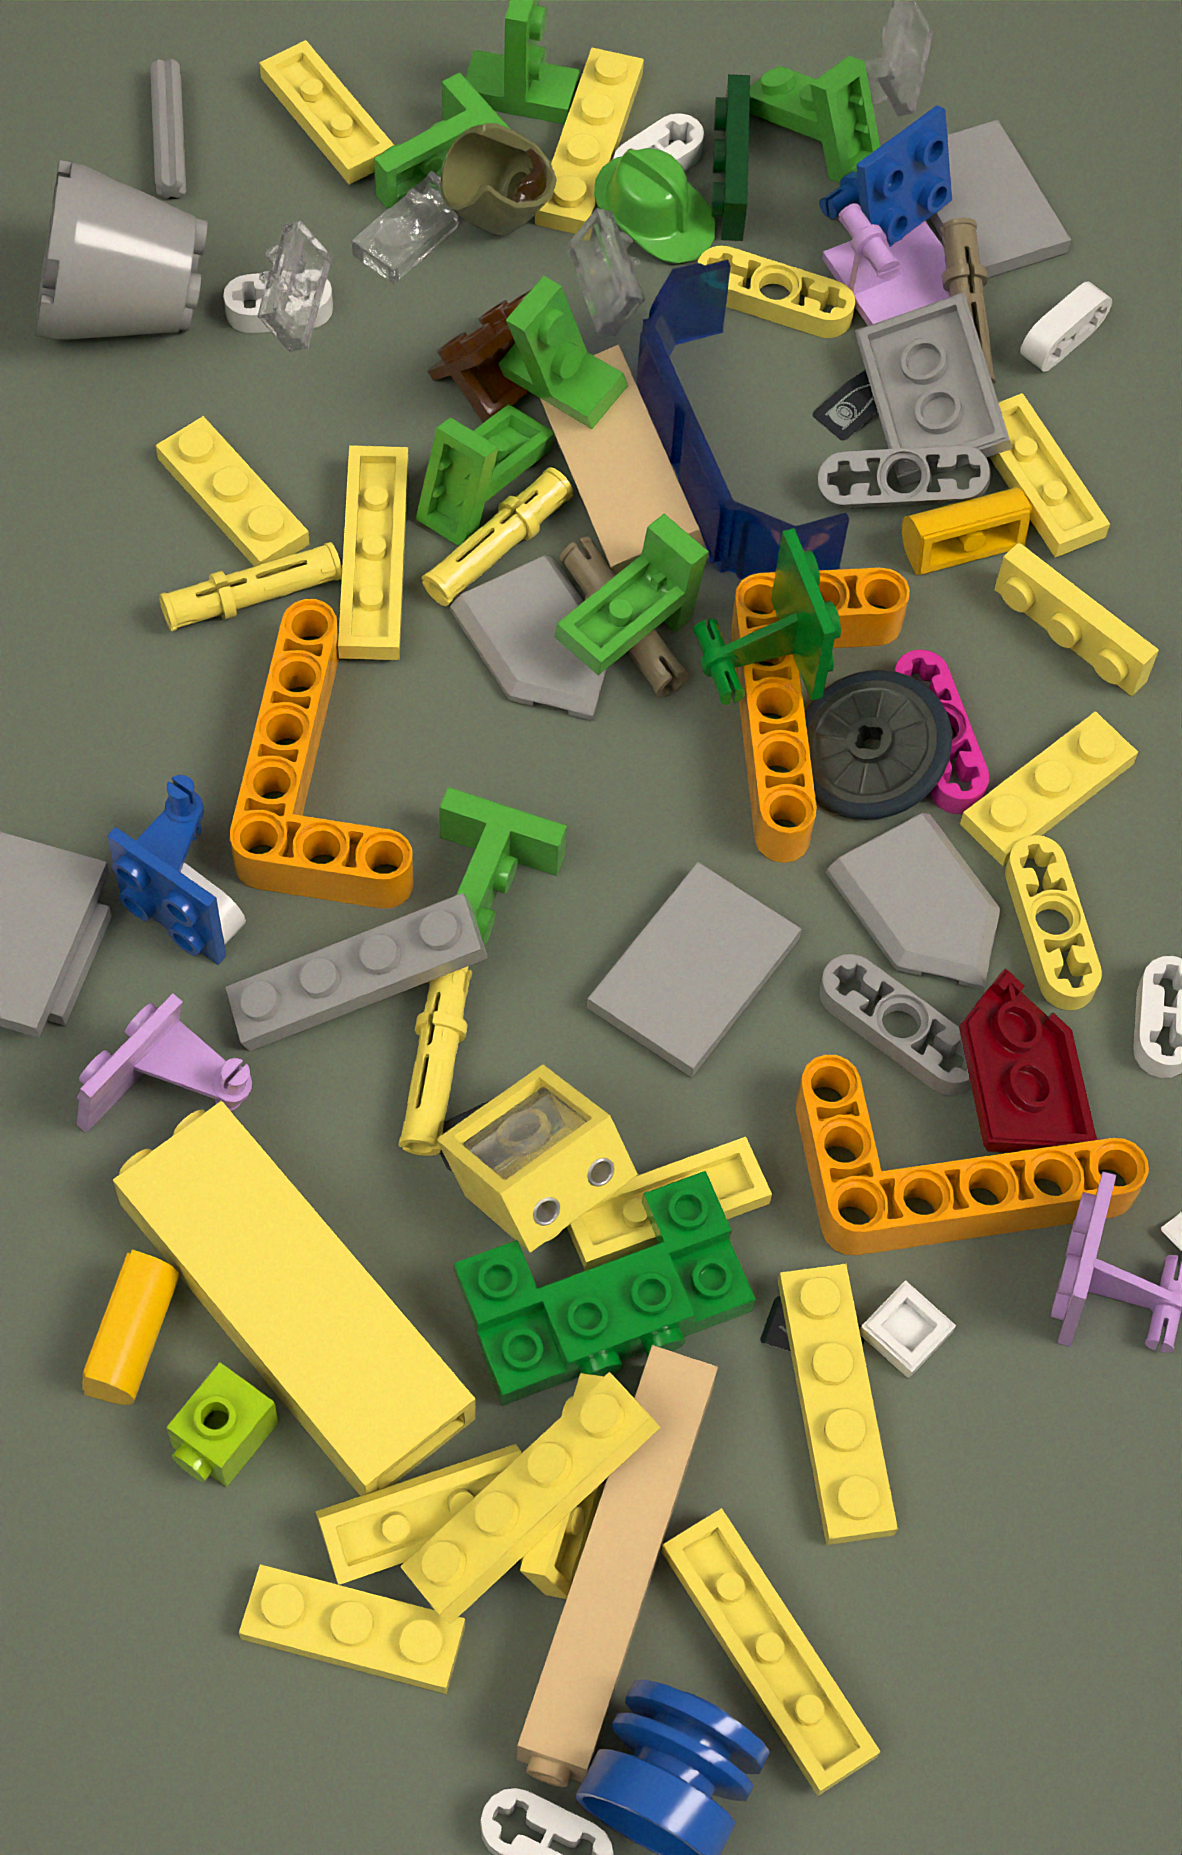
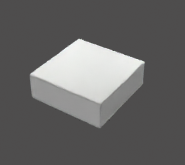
(907, 1329)

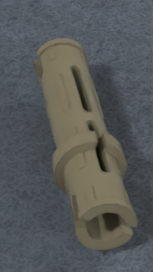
(967, 275)
(650, 653)

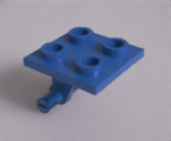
(900, 180)
(152, 876)

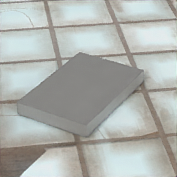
(1004, 200)
(932, 383)
(43, 915)
(694, 969)

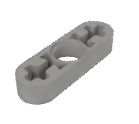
(860, 492)
(904, 1051)

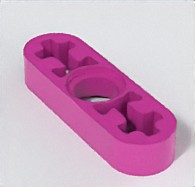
(970, 761)

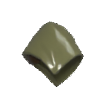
(496, 178)

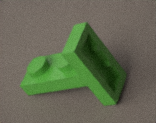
(520, 78)
(829, 109)
(410, 162)
(553, 359)
(474, 466)
(649, 591)
(501, 841)

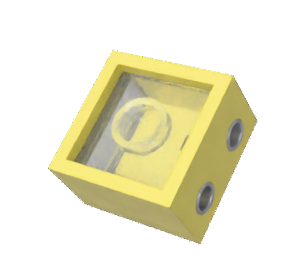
(537, 1157)

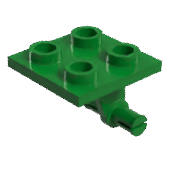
(804, 628)

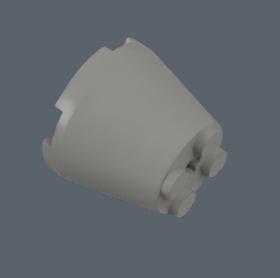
(116, 260)

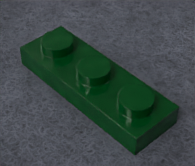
(731, 157)

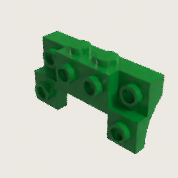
(613, 1310)

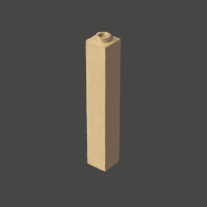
(614, 1575)

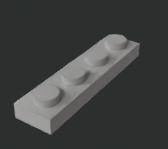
(356, 972)

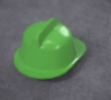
(656, 205)

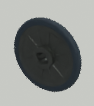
(911, 753)

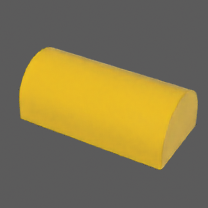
(966, 530)
(129, 1329)

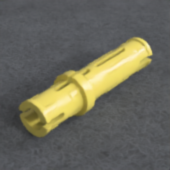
(515, 521)
(251, 586)
(439, 1033)

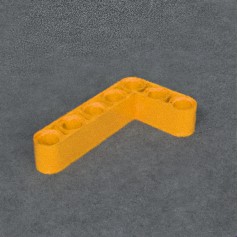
(779, 692)
(289, 771)
(942, 1184)

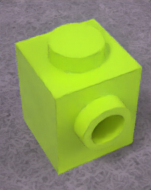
(221, 1426)

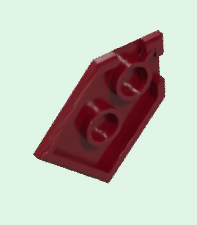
(1023, 1072)

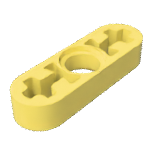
(798, 282)
(1043, 947)

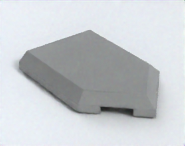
(514, 632)
(920, 902)

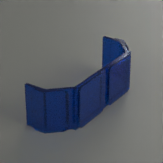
(736, 535)

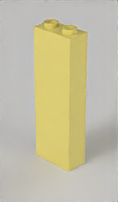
(294, 1300)

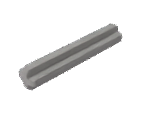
(168, 128)

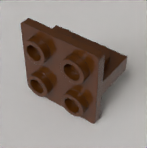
(475, 358)

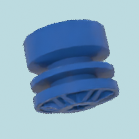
(679, 1761)

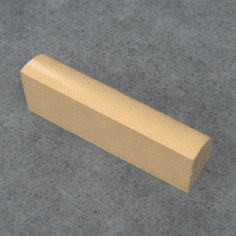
(622, 471)

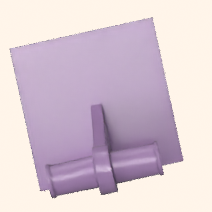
(885, 277)
(164, 1050)
(1087, 1274)

